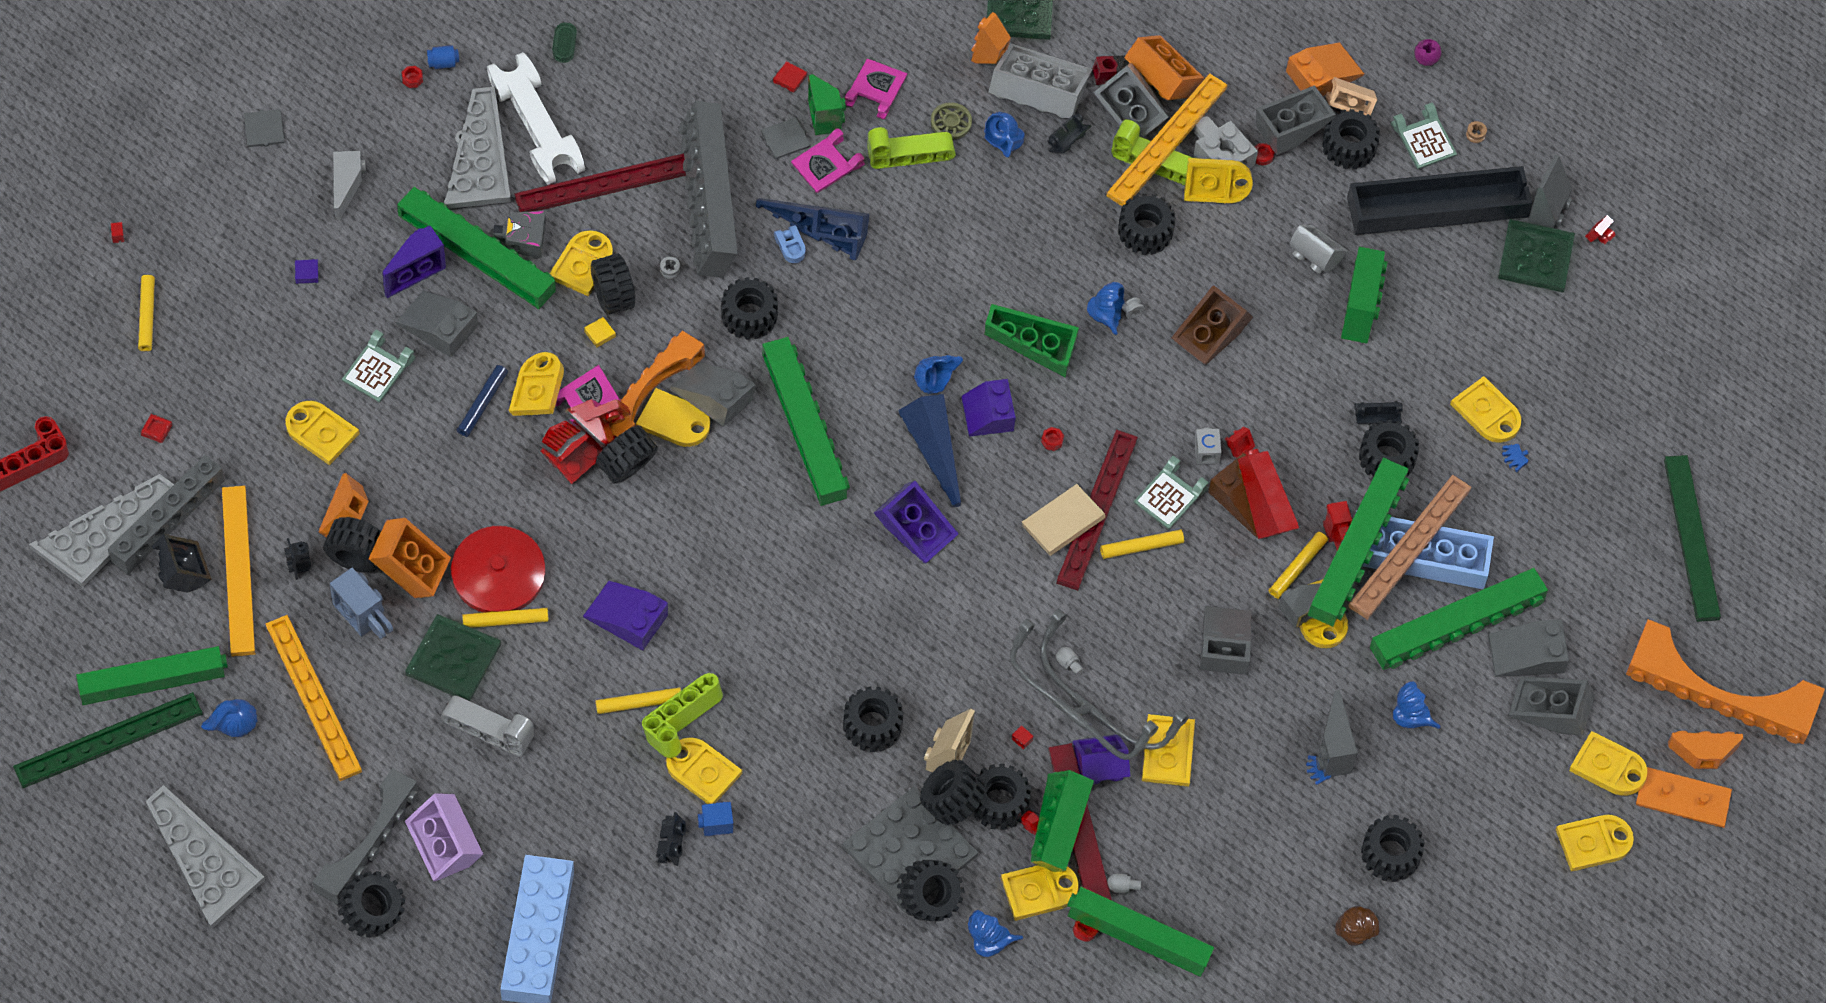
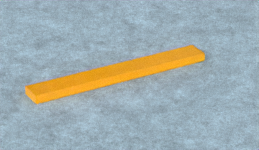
(1167, 140)
(238, 571)
(313, 698)

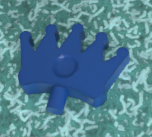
(1515, 455)
(1318, 773)

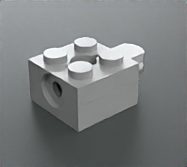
(1218, 141)

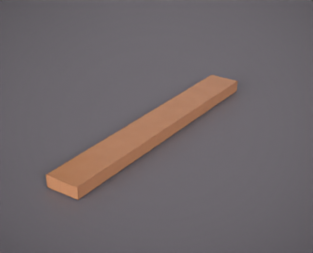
(1409, 547)

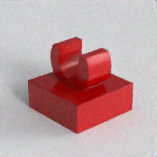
(1601, 231)
(1240, 442)

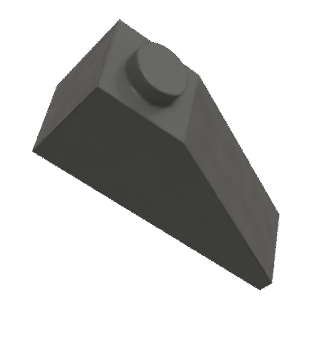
(1297, 602)

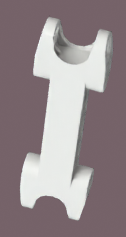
(551, 148)

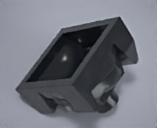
(181, 563)

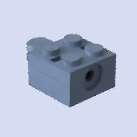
(359, 604)

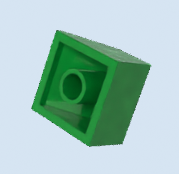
(825, 106)

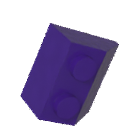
(989, 408)
(1098, 763)

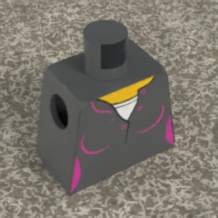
(523, 232)

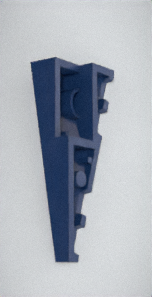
(837, 227)
(929, 426)

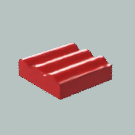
(790, 77)

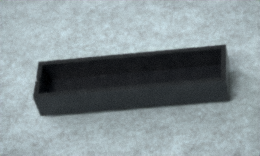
(1439, 200)

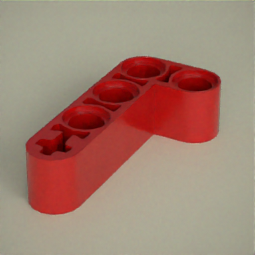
(42, 448)

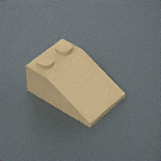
(950, 740)

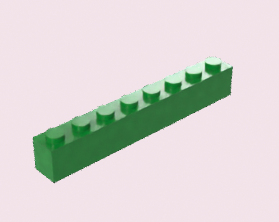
(478, 248)
(804, 421)
(1358, 541)
(1458, 619)

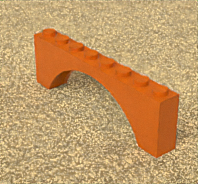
(1782, 714)

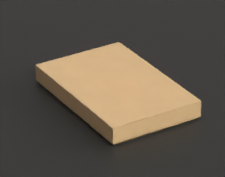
(1063, 519)

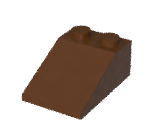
(1212, 325)
(1230, 492)

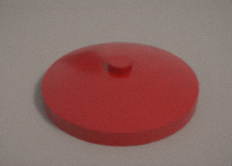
(498, 569)

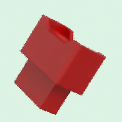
(1337, 522)

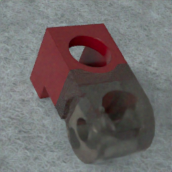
(1107, 66)

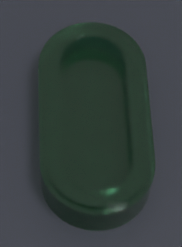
(564, 42)

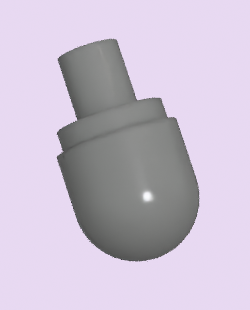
(1069, 660)
(1122, 883)

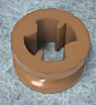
(1476, 125)

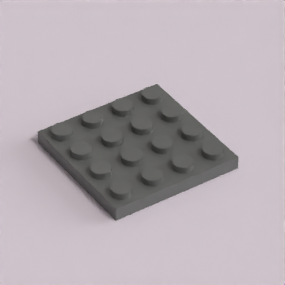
(902, 836)

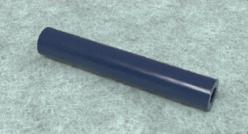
(482, 400)

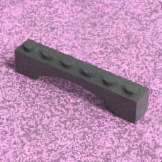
(397, 793)

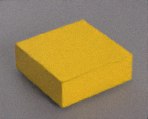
(599, 332)

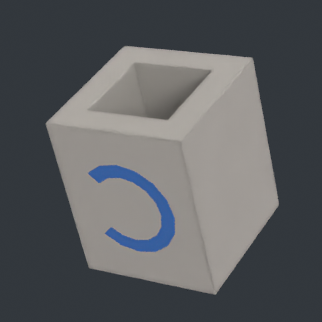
(1207, 446)

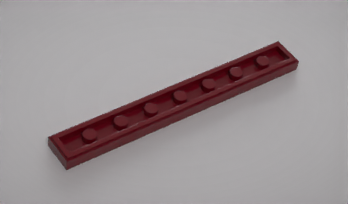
(601, 184)
(1103, 496)
(1085, 845)

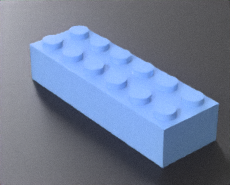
(1449, 557)
(537, 930)

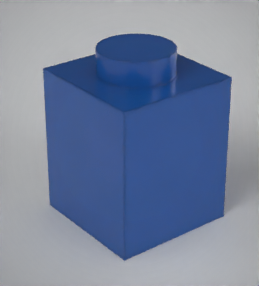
(716, 819)

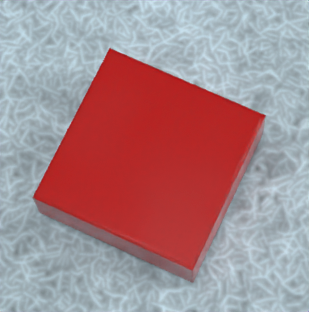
(156, 428)

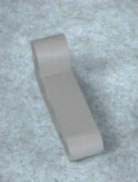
(488, 726)

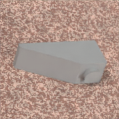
(347, 178)

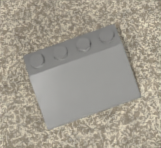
(1039, 81)

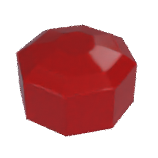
(412, 76)
(1052, 438)
(1030, 821)

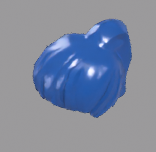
(1003, 132)
(1107, 305)
(934, 372)
(1411, 709)
(232, 718)
(989, 934)

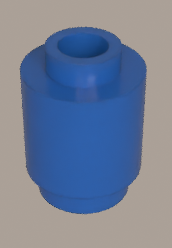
(442, 57)

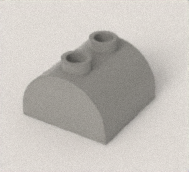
(1316, 247)

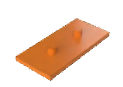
(1685, 797)

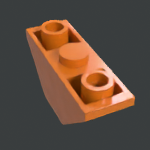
(991, 41)
(347, 501)
(1704, 748)

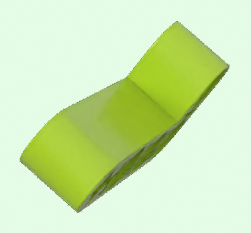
(1128, 146)
(908, 150)
(678, 712)

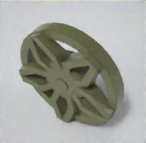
(951, 120)

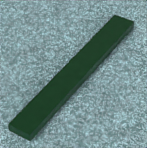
(1692, 538)
(107, 740)

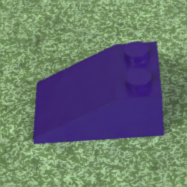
(415, 261)
(916, 521)
(628, 613)

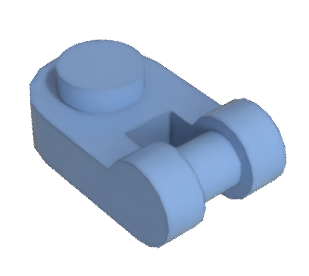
(794, 249)

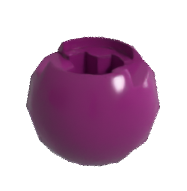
(1430, 58)

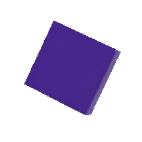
(306, 271)

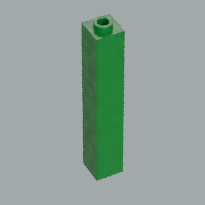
(151, 675)
(1139, 931)

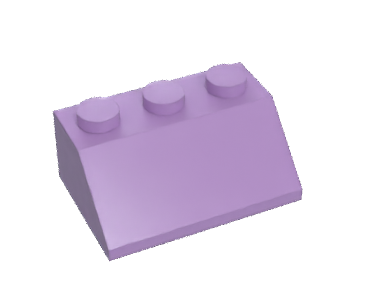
(443, 836)

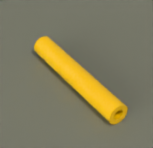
(146, 313)
(1142, 544)
(1298, 565)
(505, 617)
(635, 701)

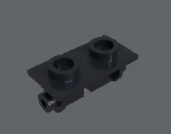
(1075, 130)
(1374, 412)
(297, 557)
(673, 829)

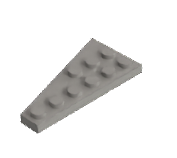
(479, 168)
(83, 545)
(208, 863)

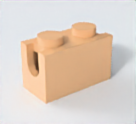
(1351, 96)

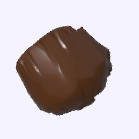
(1357, 925)

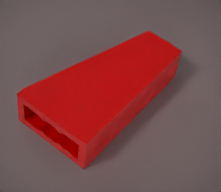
(1266, 495)

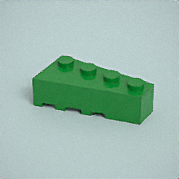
(1364, 294)
(1034, 337)
(1060, 819)

